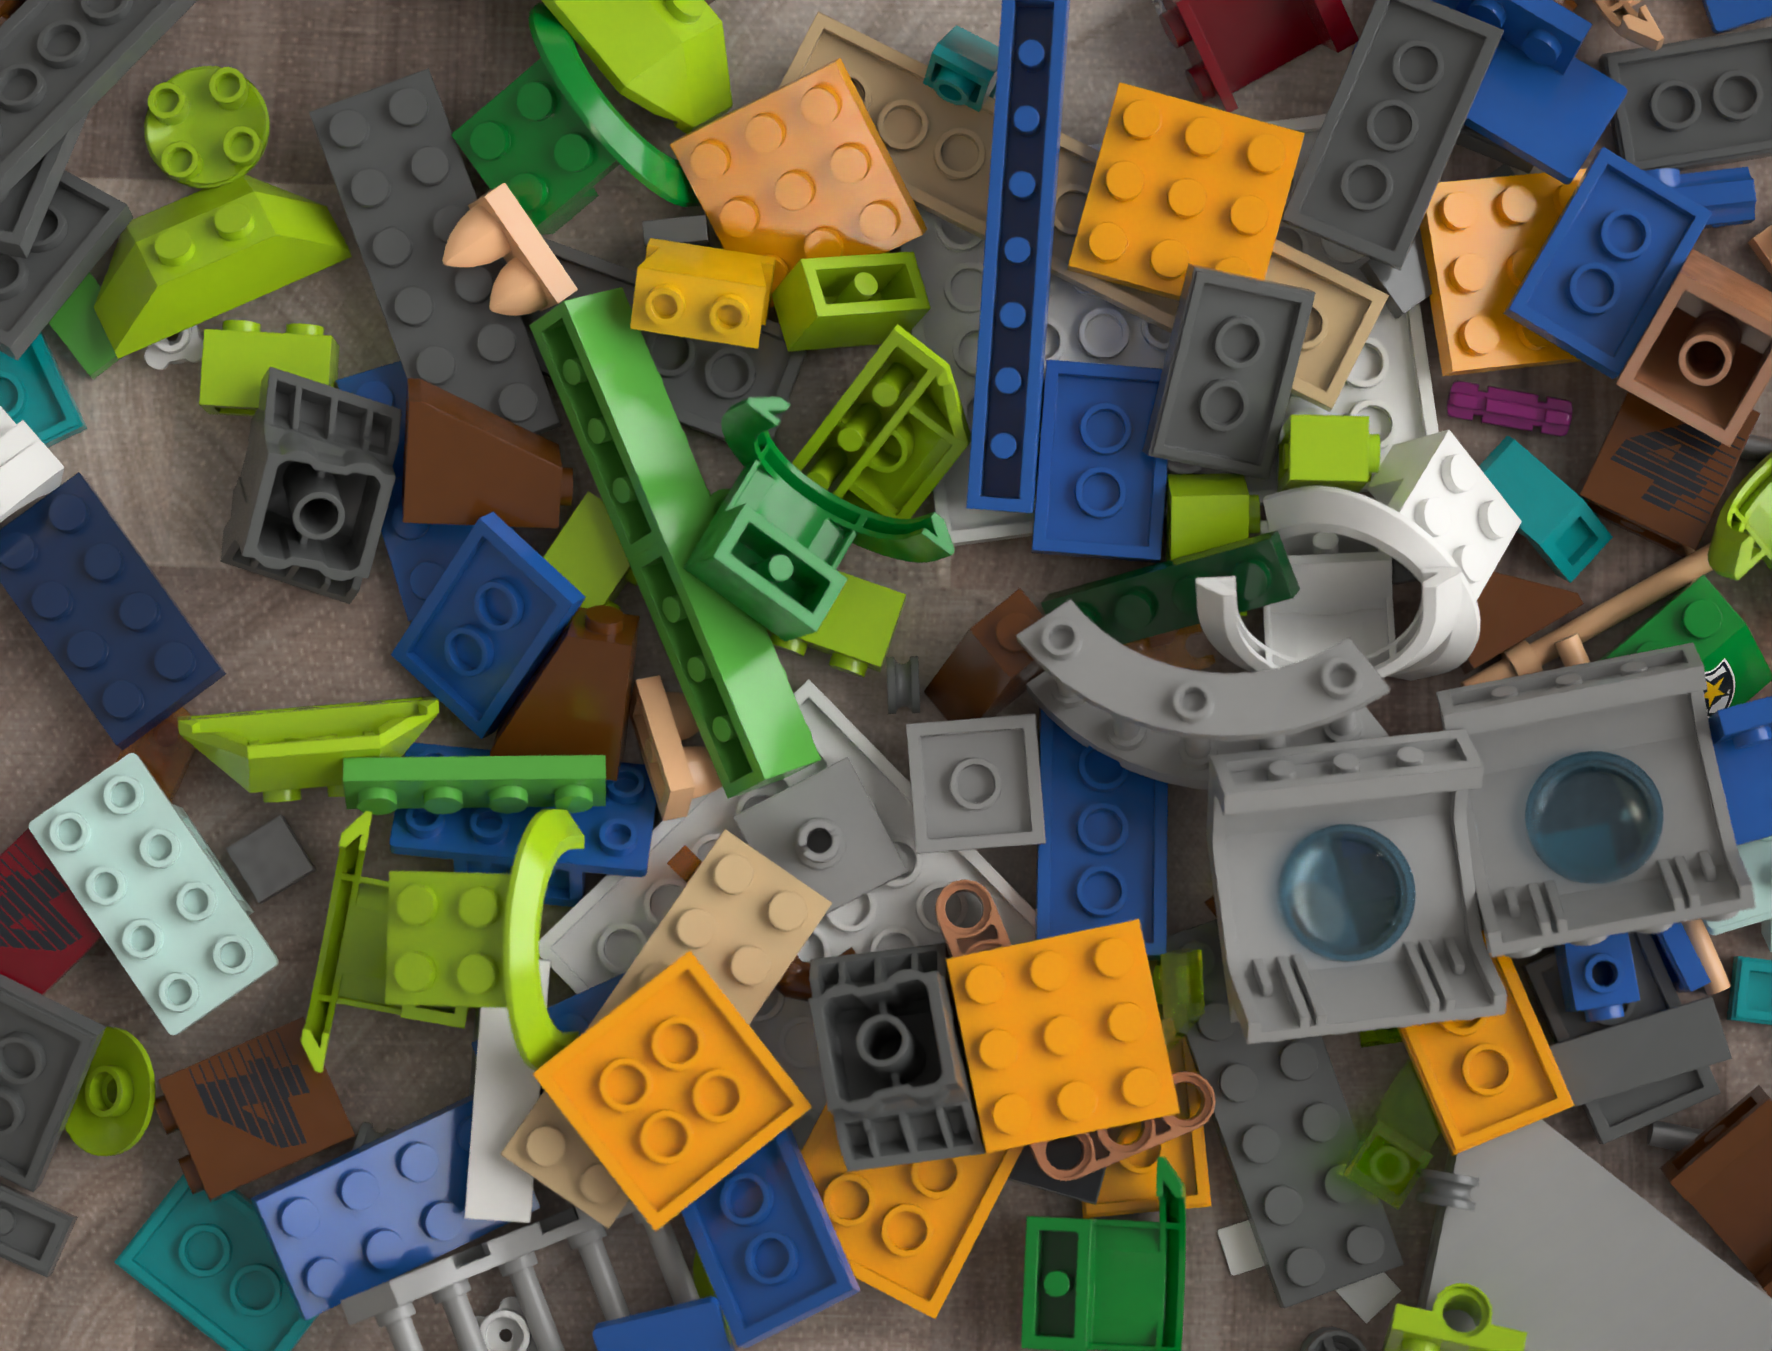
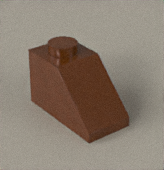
(1514, 611)

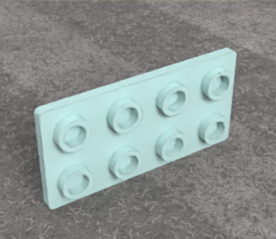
(155, 893)

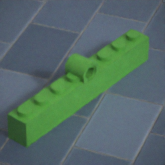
(659, 516)

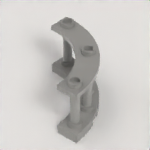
(1173, 718)
(515, 1257)

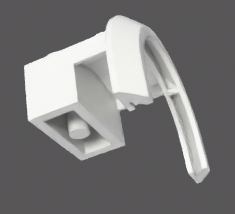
(1427, 514)
(1340, 596)

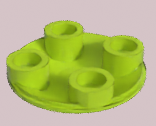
(206, 126)

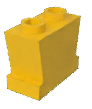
(702, 293)

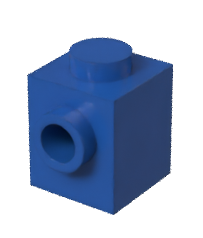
(1598, 977)

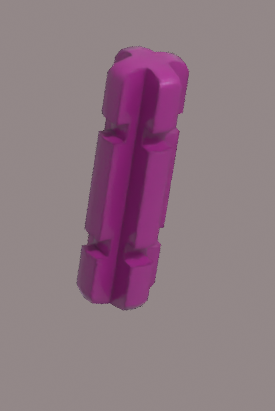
(1509, 408)

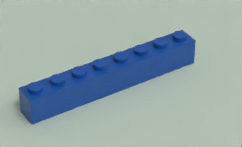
(1018, 255)

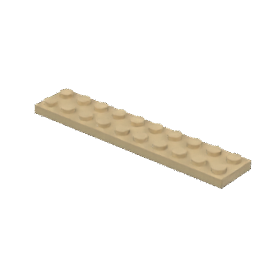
(946, 168)

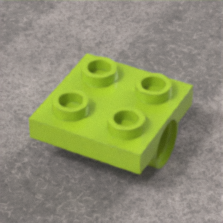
(1426, 1330)

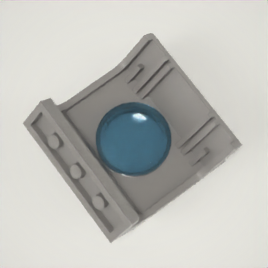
(1597, 802)
(1348, 886)

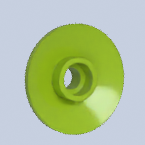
(114, 1097)

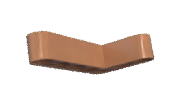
(1096, 1146)

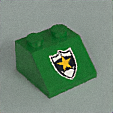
(1721, 637)

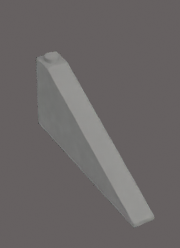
(1583, 1258)

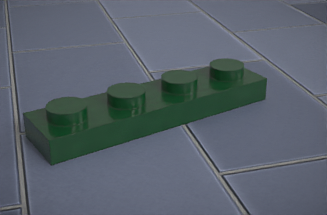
(1165, 595)

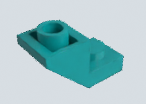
(963, 69)
(1551, 513)

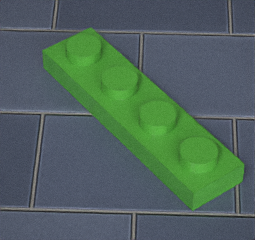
(461, 782)

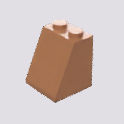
(1705, 349)

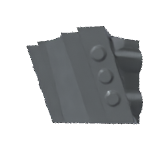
(313, 486)
(893, 1057)

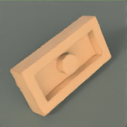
(499, 229)
(674, 770)

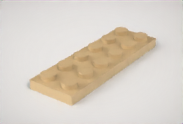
(745, 929)

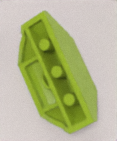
(656, 54)
(210, 258)
(890, 431)
(306, 745)

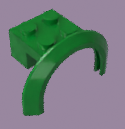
(560, 135)
(785, 535)
(1108, 1278)

